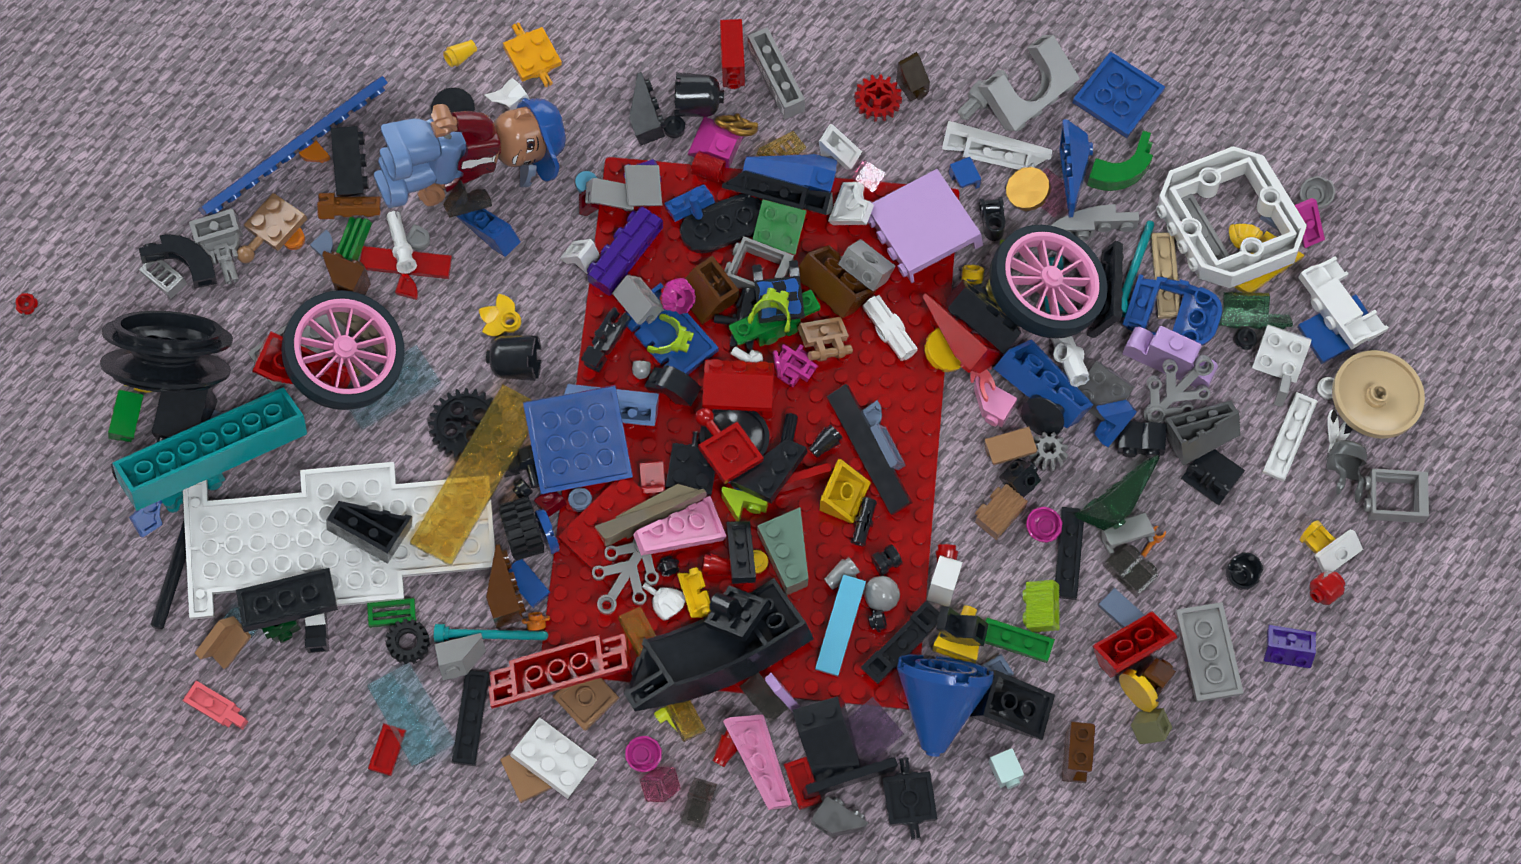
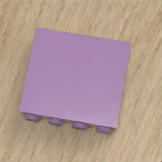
(923, 224)

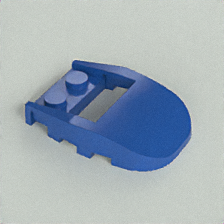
(1197, 315)

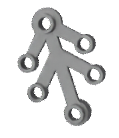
(1176, 392)
(628, 570)

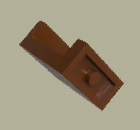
(1078, 752)

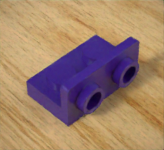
(1290, 646)

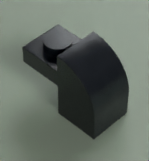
(674, 384)
(961, 628)

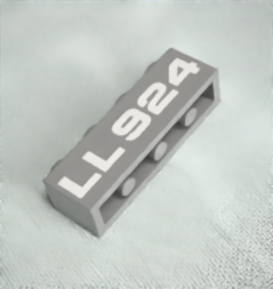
(776, 73)

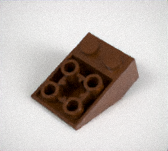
(501, 597)

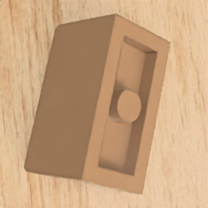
(1010, 446)
(224, 642)

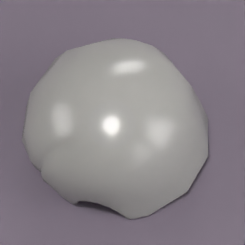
(1318, 189)
(881, 593)

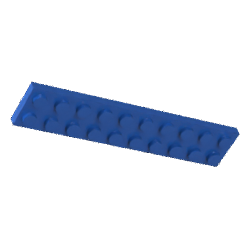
(300, 142)

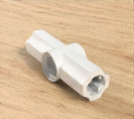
(890, 328)
(1071, 359)

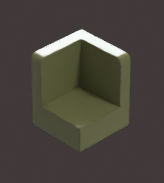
(1151, 726)

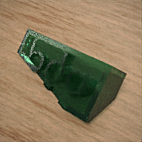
(1120, 499)

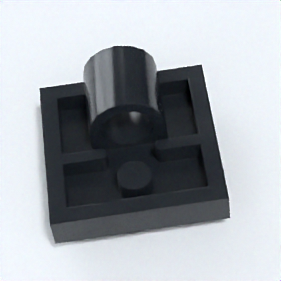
(735, 613)

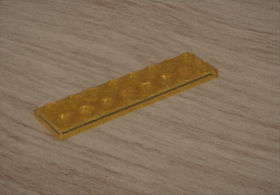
(474, 478)

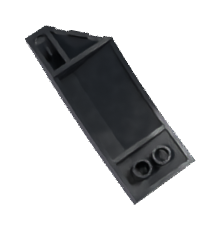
(703, 661)

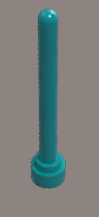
(1136, 262)
(444, 633)

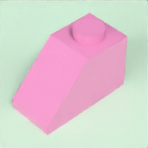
(998, 406)

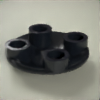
(1043, 415)

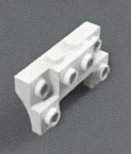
(1337, 306)

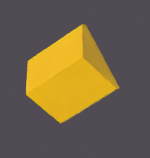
(844, 492)

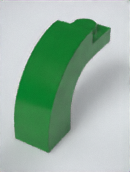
(1118, 176)

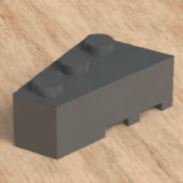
(1202, 430)

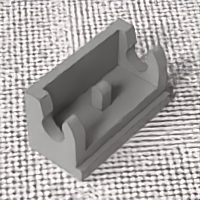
(607, 193)
(638, 299)
(1134, 528)

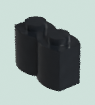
(1143, 439)

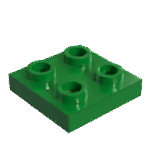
(779, 226)

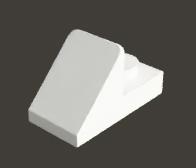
(838, 146)
(581, 253)

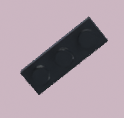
(741, 552)

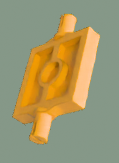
(532, 54)

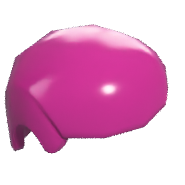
(1044, 524)
(643, 754)

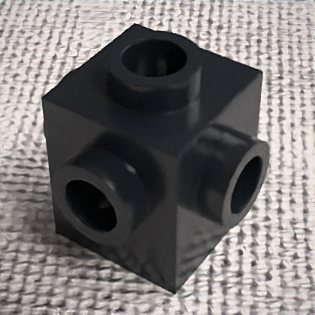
(1021, 476)

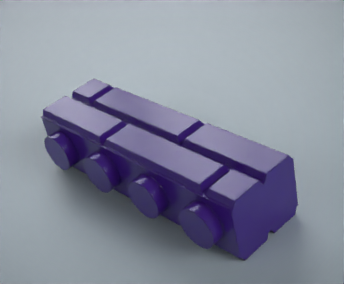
(625, 250)

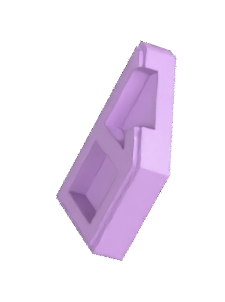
(781, 692)

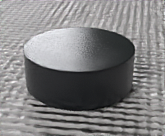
(674, 127)

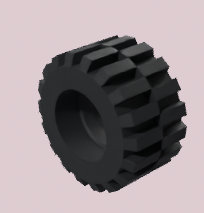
(521, 528)

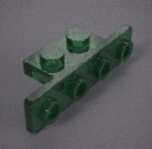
(1250, 310)

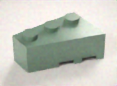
(786, 549)

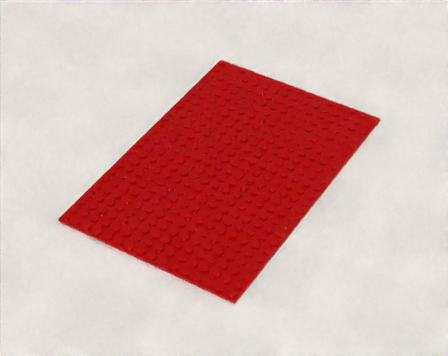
(911, 412)

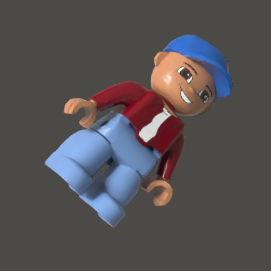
(465, 147)

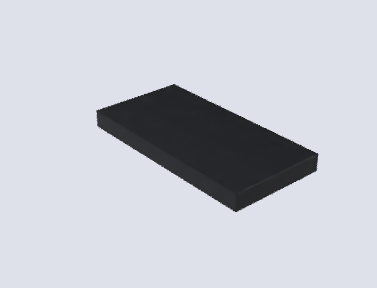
(286, 600)

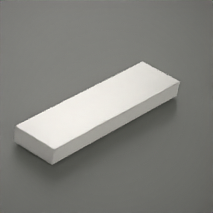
(1290, 437)

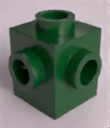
(282, 632)

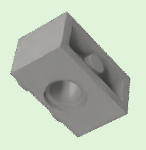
(866, 265)

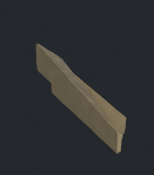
(649, 511)

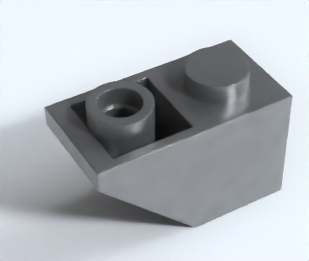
(837, 820)

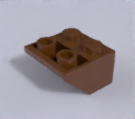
(346, 274)
(712, 290)

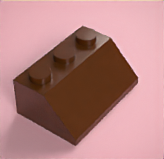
(832, 282)

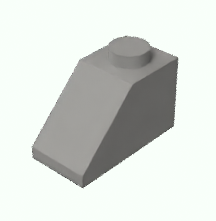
(459, 655)

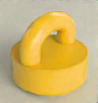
(973, 272)

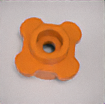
(535, 621)

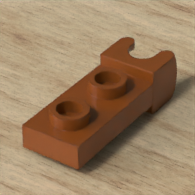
(332, 206)

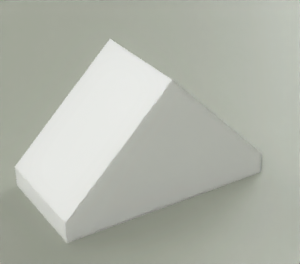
(944, 581)

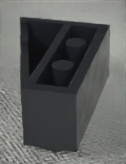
(349, 161)
(369, 529)

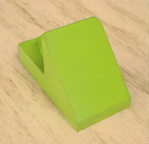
(737, 500)

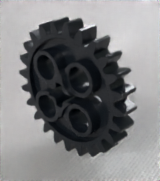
(472, 406)

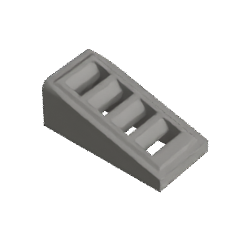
(174, 287)

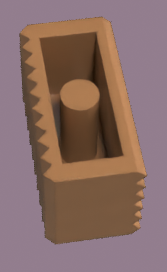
(1001, 511)

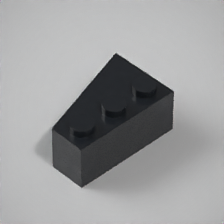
(983, 315)

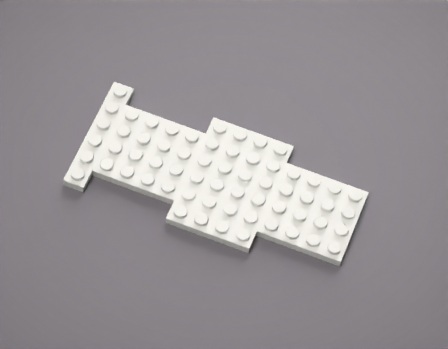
(286, 535)

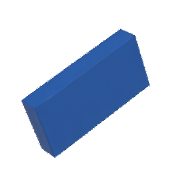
(528, 583)

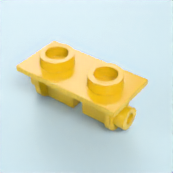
(697, 601)

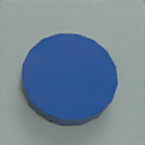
(546, 531)

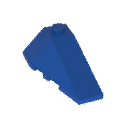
(1074, 158)
(806, 170)

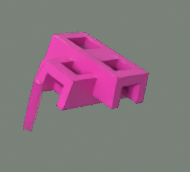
(793, 368)

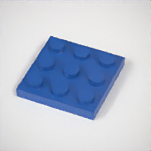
(1118, 94)

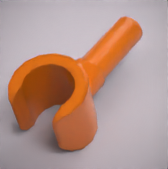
(1157, 539)

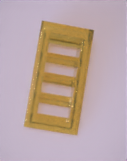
(767, 150)

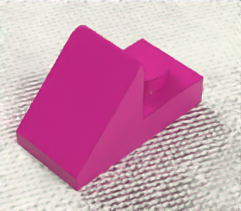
(1310, 214)

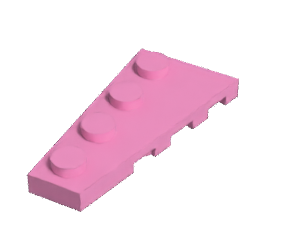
(688, 528)
(757, 751)

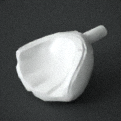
(666, 601)

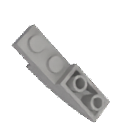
(1098, 218)

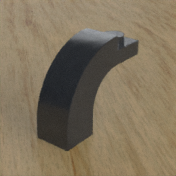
(185, 251)

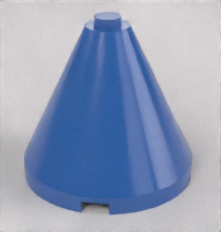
(941, 696)

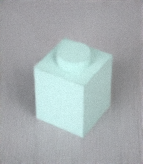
(1006, 769)

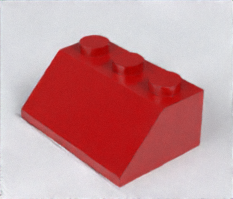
(738, 385)
(1133, 644)

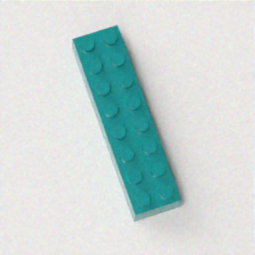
(209, 448)

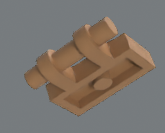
(825, 332)

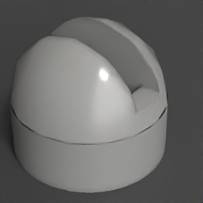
(641, 369)

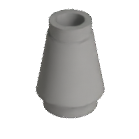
(844, 567)

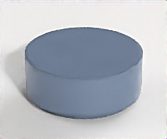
(579, 499)

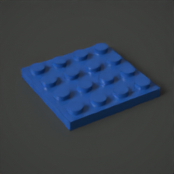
(578, 439)

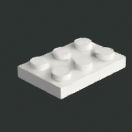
(553, 757)

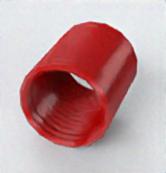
(708, 166)

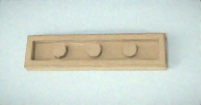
(1165, 266)

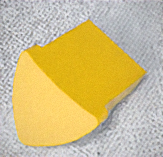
(1316, 537)

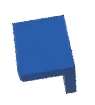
(965, 173)

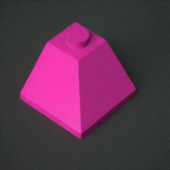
(715, 141)

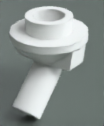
(753, 356)

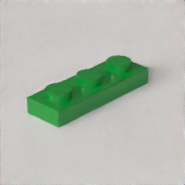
(1018, 640)

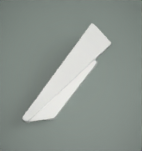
(993, 147)

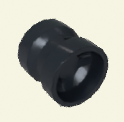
(886, 559)

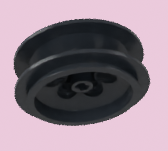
(166, 351)

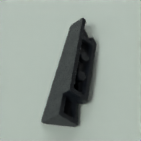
(781, 192)

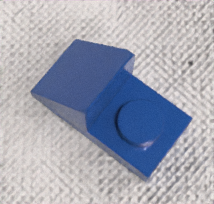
(1116, 417)

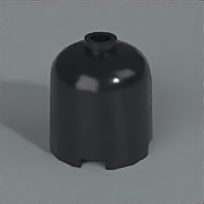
(697, 95)
(515, 357)

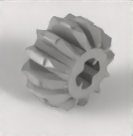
(1049, 459)

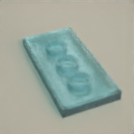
(413, 381)
(410, 709)

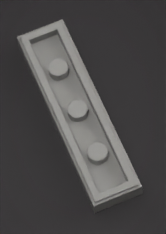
(1207, 229)

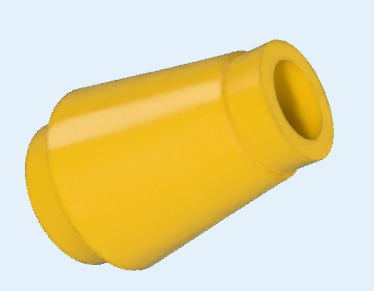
(459, 53)

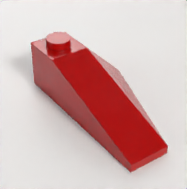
(968, 347)
(271, 366)

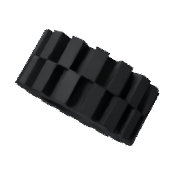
(401, 629)

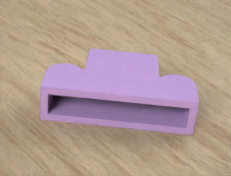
(1165, 345)

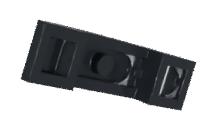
(902, 643)

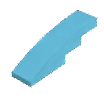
(840, 625)

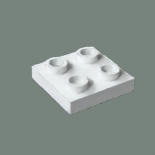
(1281, 353)

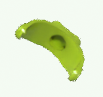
(773, 300)
(681, 340)

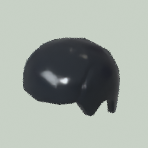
(1244, 571)

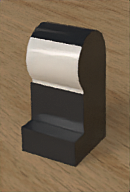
(316, 634)

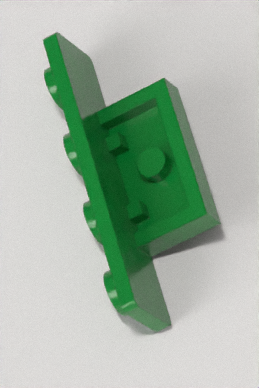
(770, 332)

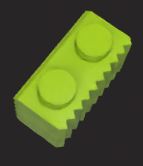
(1041, 606)

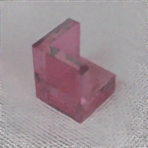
(868, 175)
(660, 784)

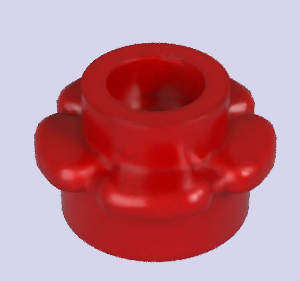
(26, 298)

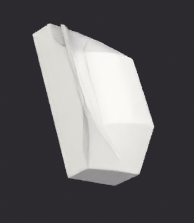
(509, 95)

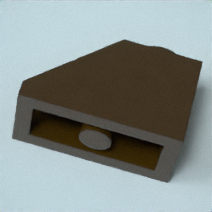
(912, 77)

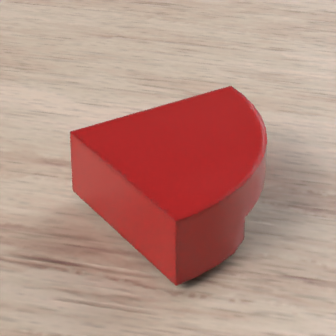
(406, 287)

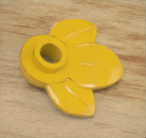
(496, 317)

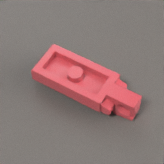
(214, 706)

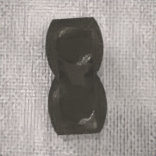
(1131, 569)

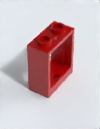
(732, 53)

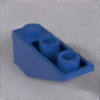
(491, 230)

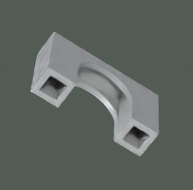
(1056, 78)

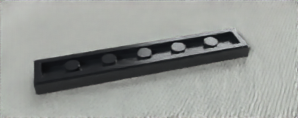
(863, 440)

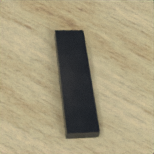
(1069, 554)
(470, 718)
(849, 778)

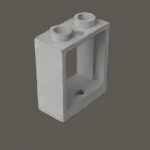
(761, 250)
(1421, 495)

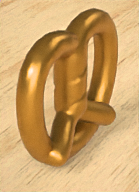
(736, 124)

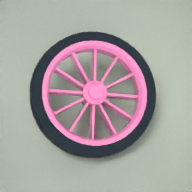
(1048, 281)
(343, 350)

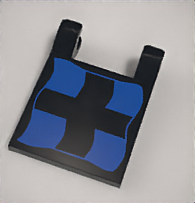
(789, 284)

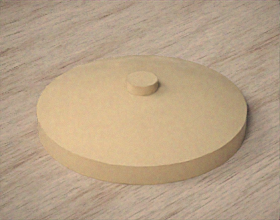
(1378, 394)

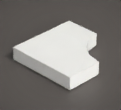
(850, 206)

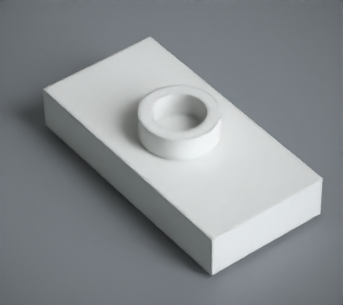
(1339, 551)

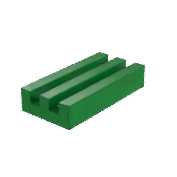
(350, 240)
(386, 604)

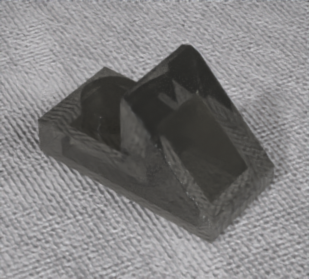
(461, 202)
(763, 697)
(698, 803)

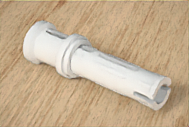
(402, 249)

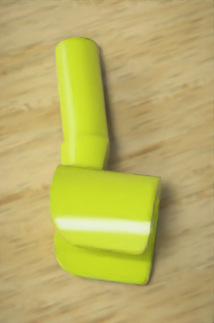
(662, 715)

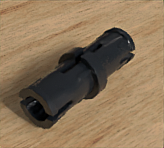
(863, 521)

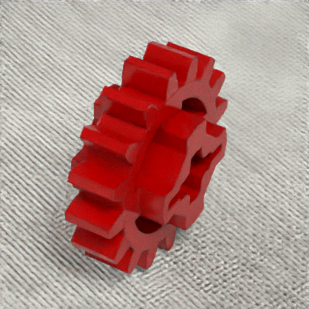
(889, 97)

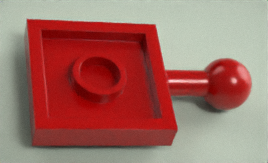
(729, 450)

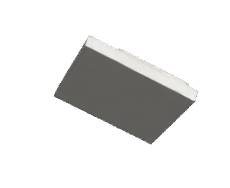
(643, 185)

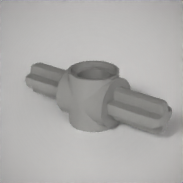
(976, 100)

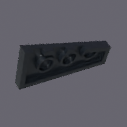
(1112, 263)

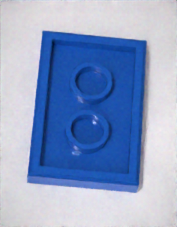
(1324, 341)

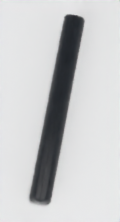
(171, 581)

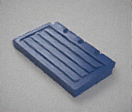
(662, 334)

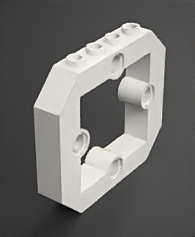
(1241, 265)

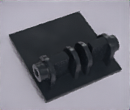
(1213, 475)

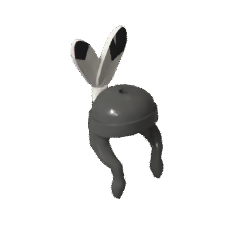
(1345, 455)

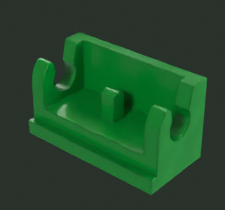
(125, 416)

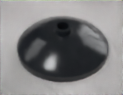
(750, 421)

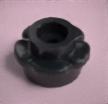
(1246, 333)
(522, 489)
(668, 566)
(878, 620)

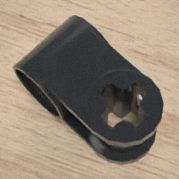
(992, 215)

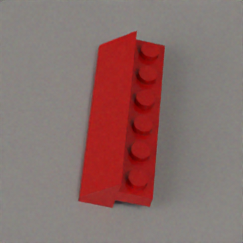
(559, 668)

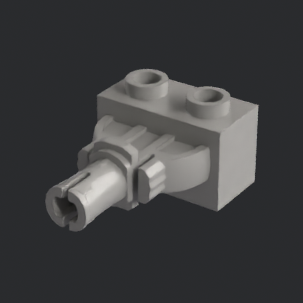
(218, 237)

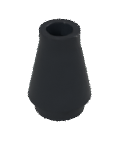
(826, 440)

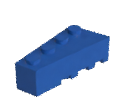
(1036, 373)

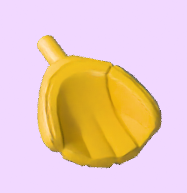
(1240, 232)

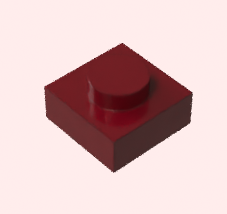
(584, 208)
(550, 502)

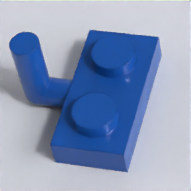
(690, 203)

